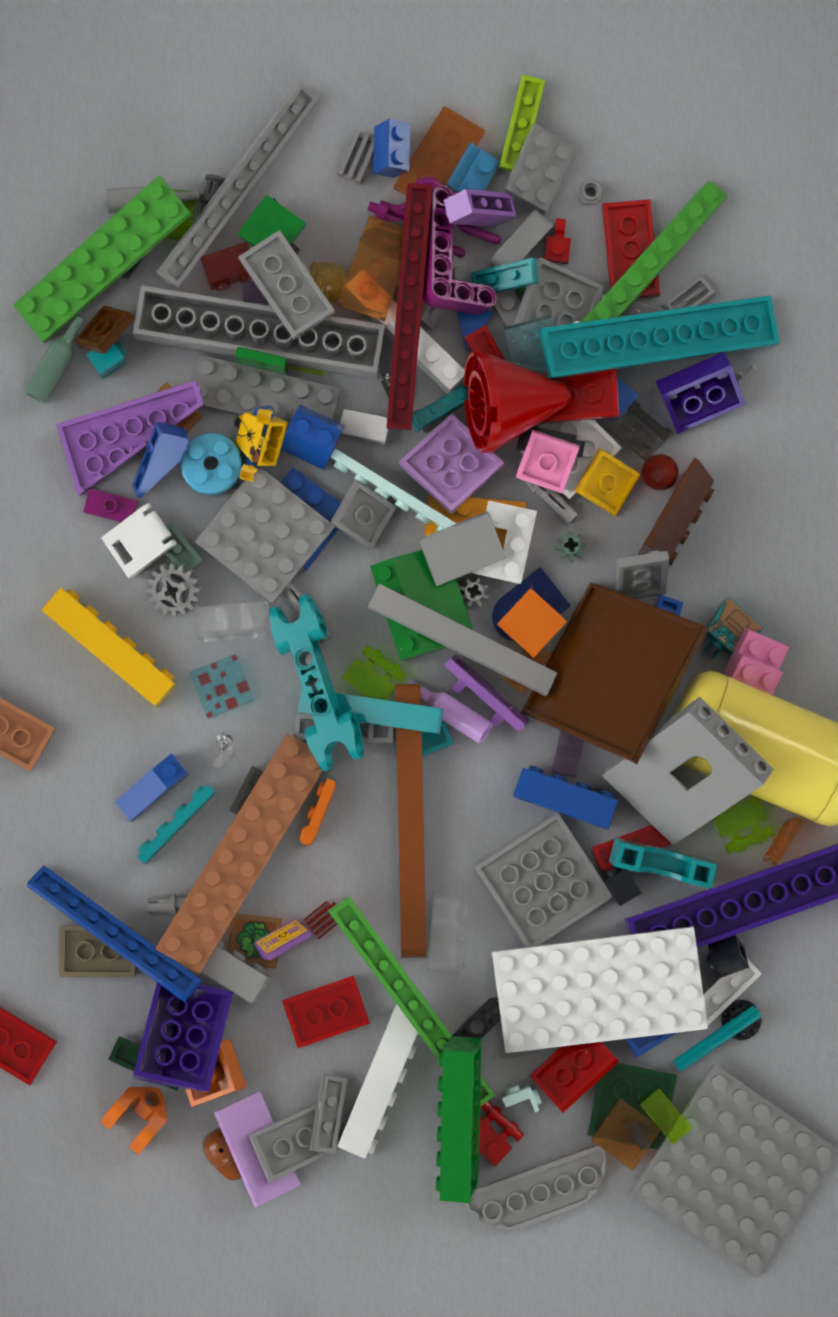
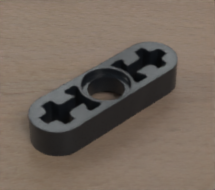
(496, 1018)

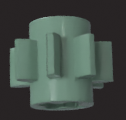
(565, 551)

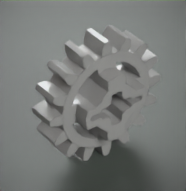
(170, 580)

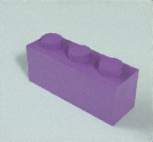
(480, 208)

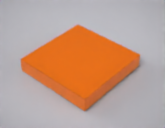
(531, 623)

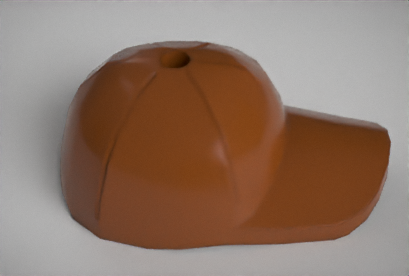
(223, 1160)

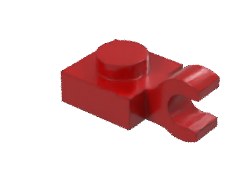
(557, 246)

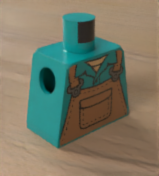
(728, 627)

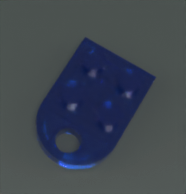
(541, 585)

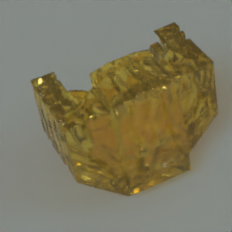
(329, 279)

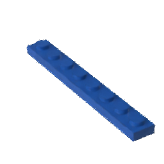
(114, 933)

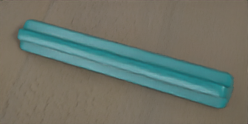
(717, 1038)

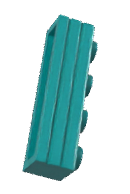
(439, 408)

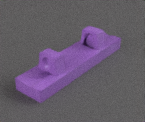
(502, 707)

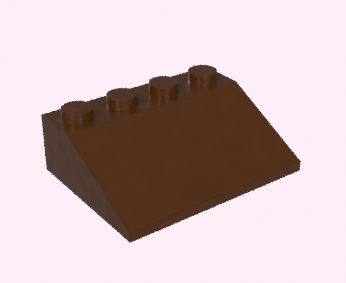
(680, 511)

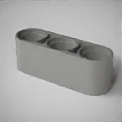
(523, 240)

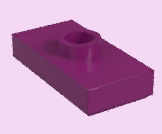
(109, 506)

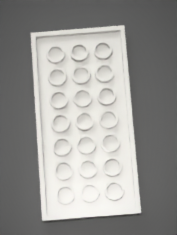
(600, 989)

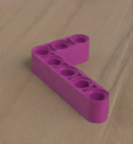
(442, 259)

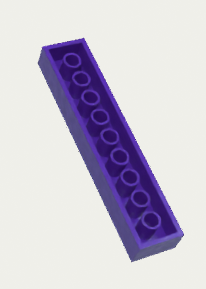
(748, 900)

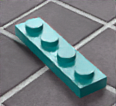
(169, 830)

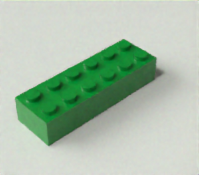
(459, 1119)

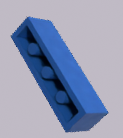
(565, 798)

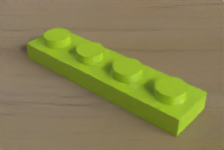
(522, 119)

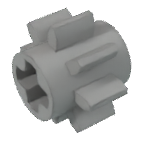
(481, 589)

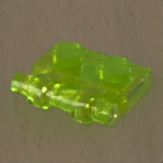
(367, 680)
(740, 817)

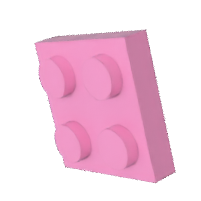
(547, 461)

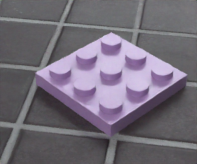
(450, 464)

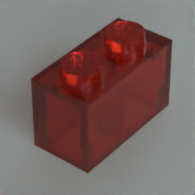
(225, 268)

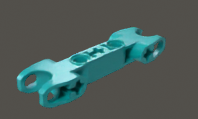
(330, 726)

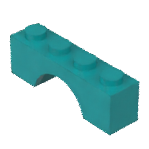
(657, 860)

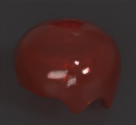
(660, 472)

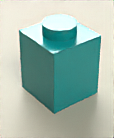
(108, 362)

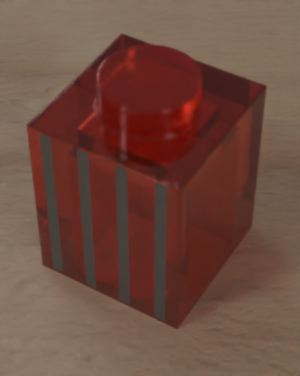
(320, 920)

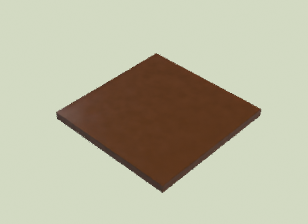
(616, 671)

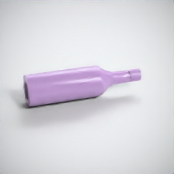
(458, 714)

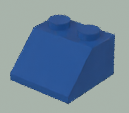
(311, 436)

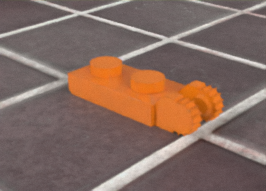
(318, 812)

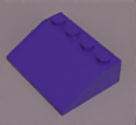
(183, 1038)

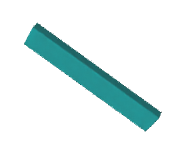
(384, 712)

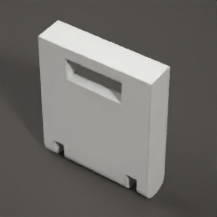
(142, 539)

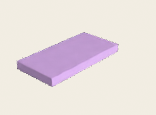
(236, 1124)

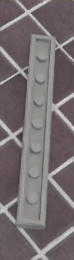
(462, 639)

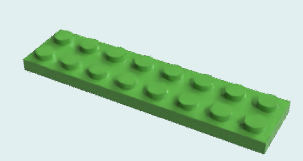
(102, 259)

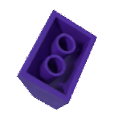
(700, 392)

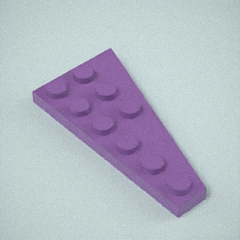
(112, 436)

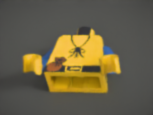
(259, 439)

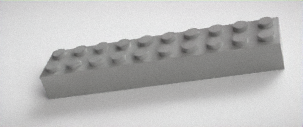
(225, 324)

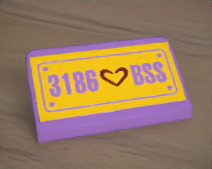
(282, 939)

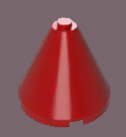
(507, 400)

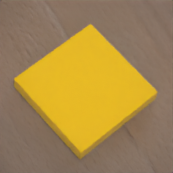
(607, 482)

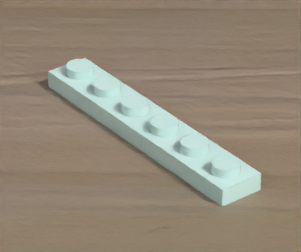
(386, 489)

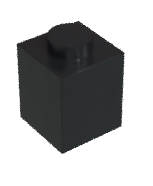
(620, 884)
(727, 956)

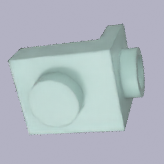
(515, 1095)

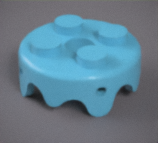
(214, 481)

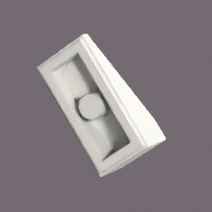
(365, 426)

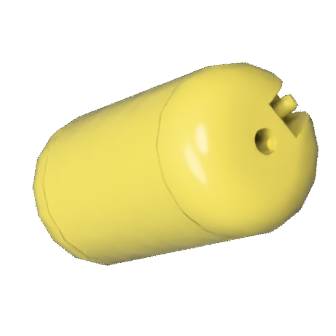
(788, 737)

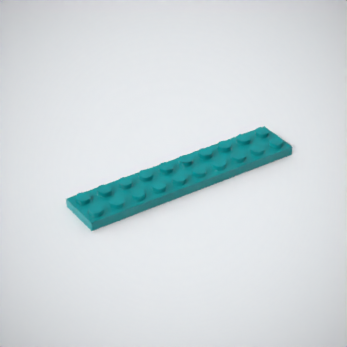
(659, 336)

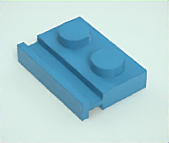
(473, 170)

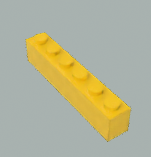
(109, 647)

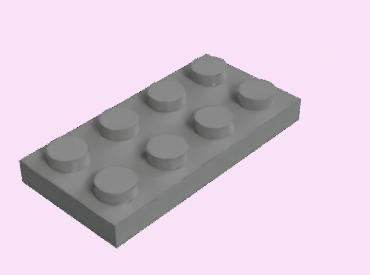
(286, 284)

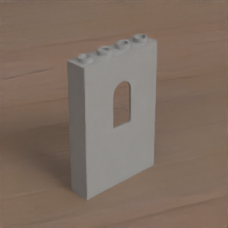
(663, 798)

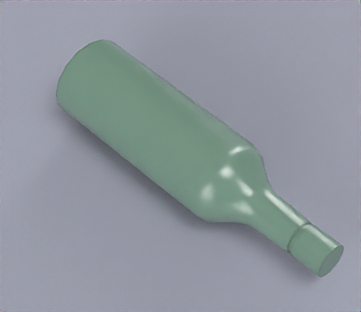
(53, 364)

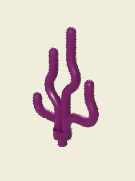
(391, 213)

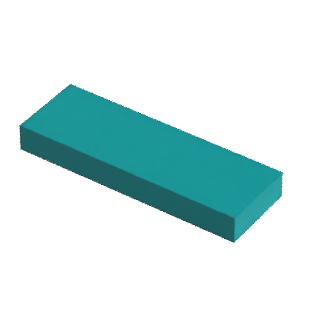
(508, 276)

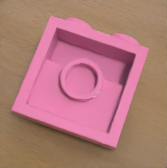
(757, 661)

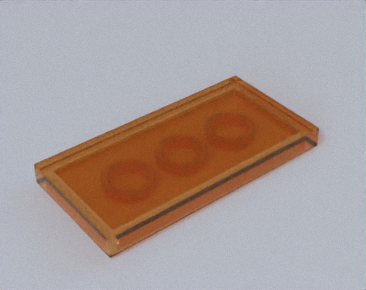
(440, 149)
(374, 269)

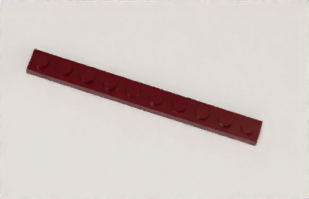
(409, 307)

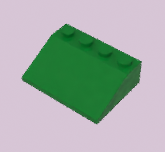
(412, 578)

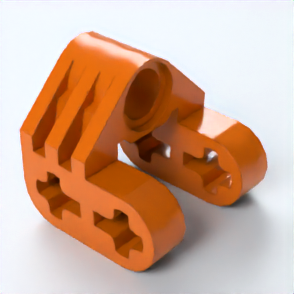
(137, 1099)

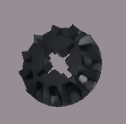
(733, 1011)

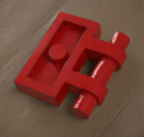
(490, 1142)

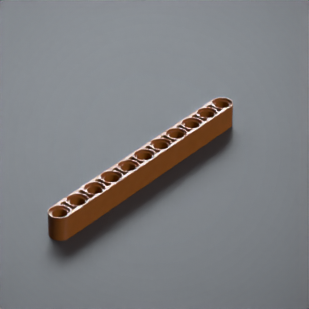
(411, 831)

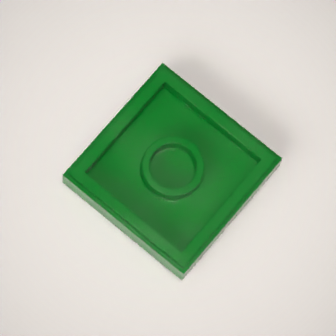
(269, 219)
(261, 360)

